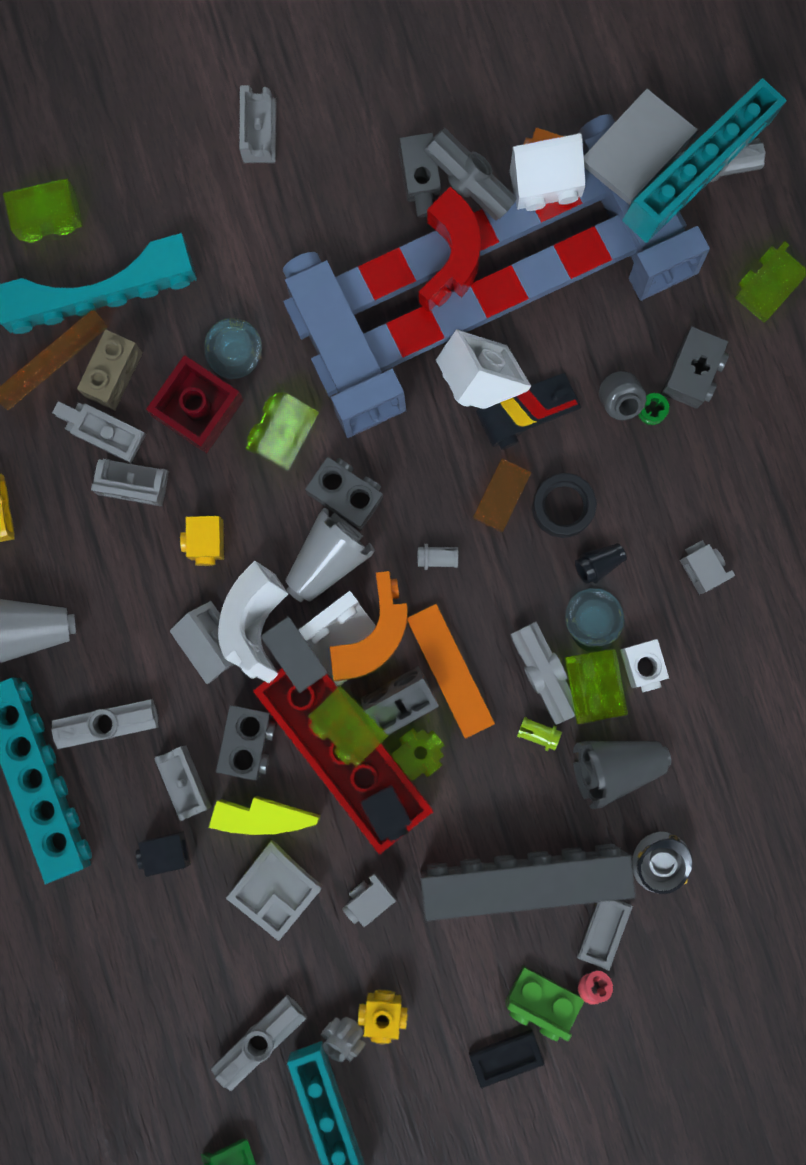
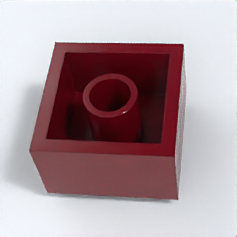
(195, 404)

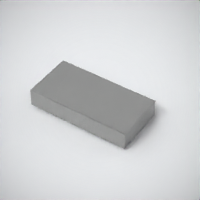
(604, 933)

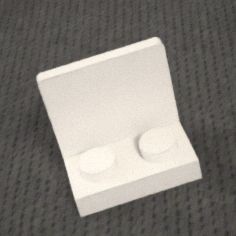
(337, 625)

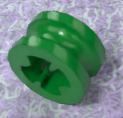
(661, 415)

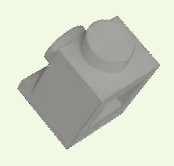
(705, 567)
(369, 900)

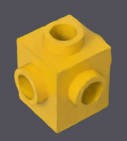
(382, 1003)

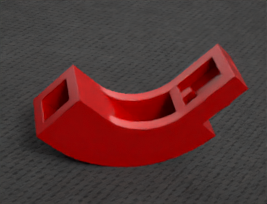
(459, 227)

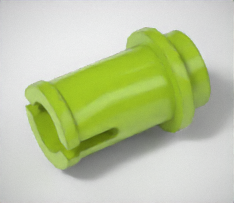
(540, 734)

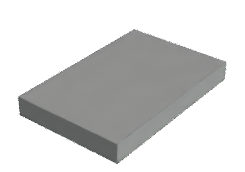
(638, 146)

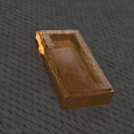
(501, 495)

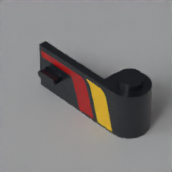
(530, 409)

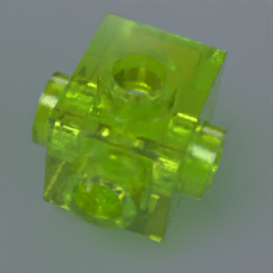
(416, 766)

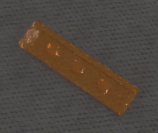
(51, 359)

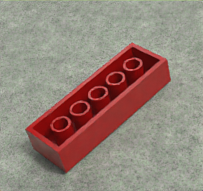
(346, 782)

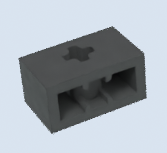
(700, 349)

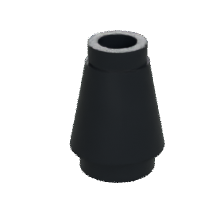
(598, 563)

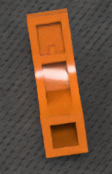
(375, 650)

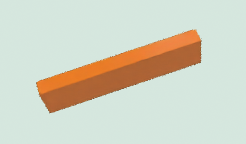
(450, 671)

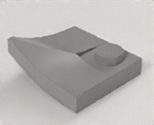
(274, 891)

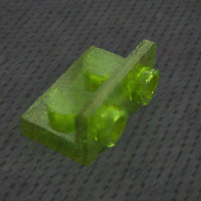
(772, 284)
(281, 429)
(596, 686)
(347, 727)

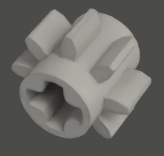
(343, 1039)

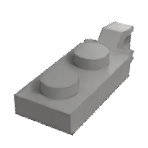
(101, 430)

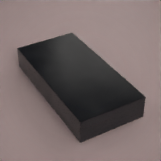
(506, 1058)

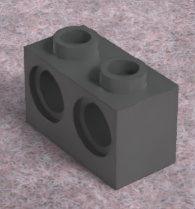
(340, 499)
(400, 700)
(236, 740)

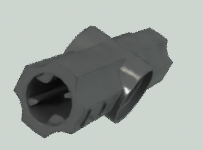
(470, 174)

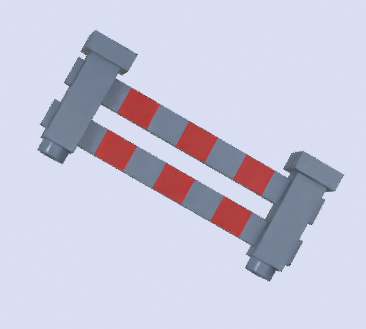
(354, 361)

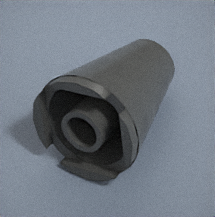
(617, 768)

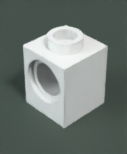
(651, 651)

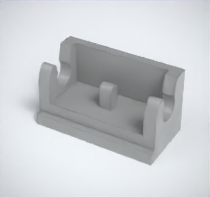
(257, 126)
(130, 482)
(182, 782)

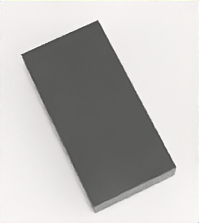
(294, 654)

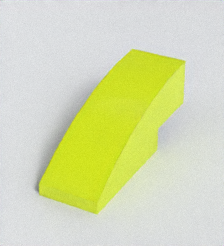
(261, 818)

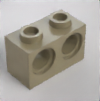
(110, 370)

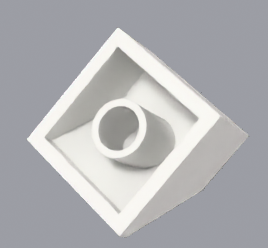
(548, 172)
(480, 370)

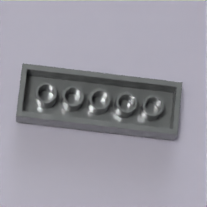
(527, 883)

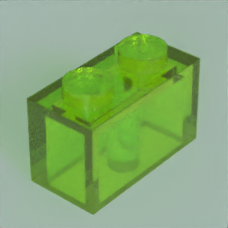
(43, 210)

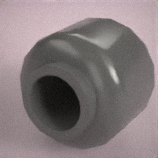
(622, 395)

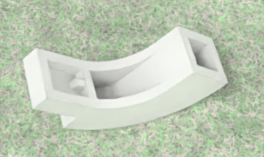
(243, 618)

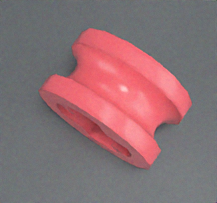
(603, 993)

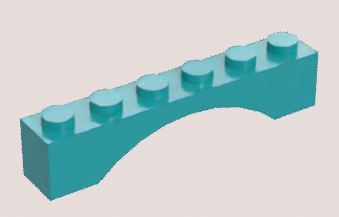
(159, 267)

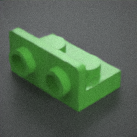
(544, 1004)

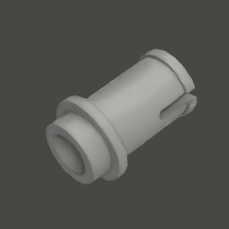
(437, 557)

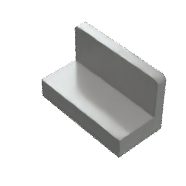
(199, 640)

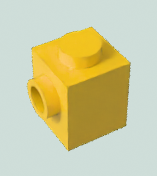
(203, 539)

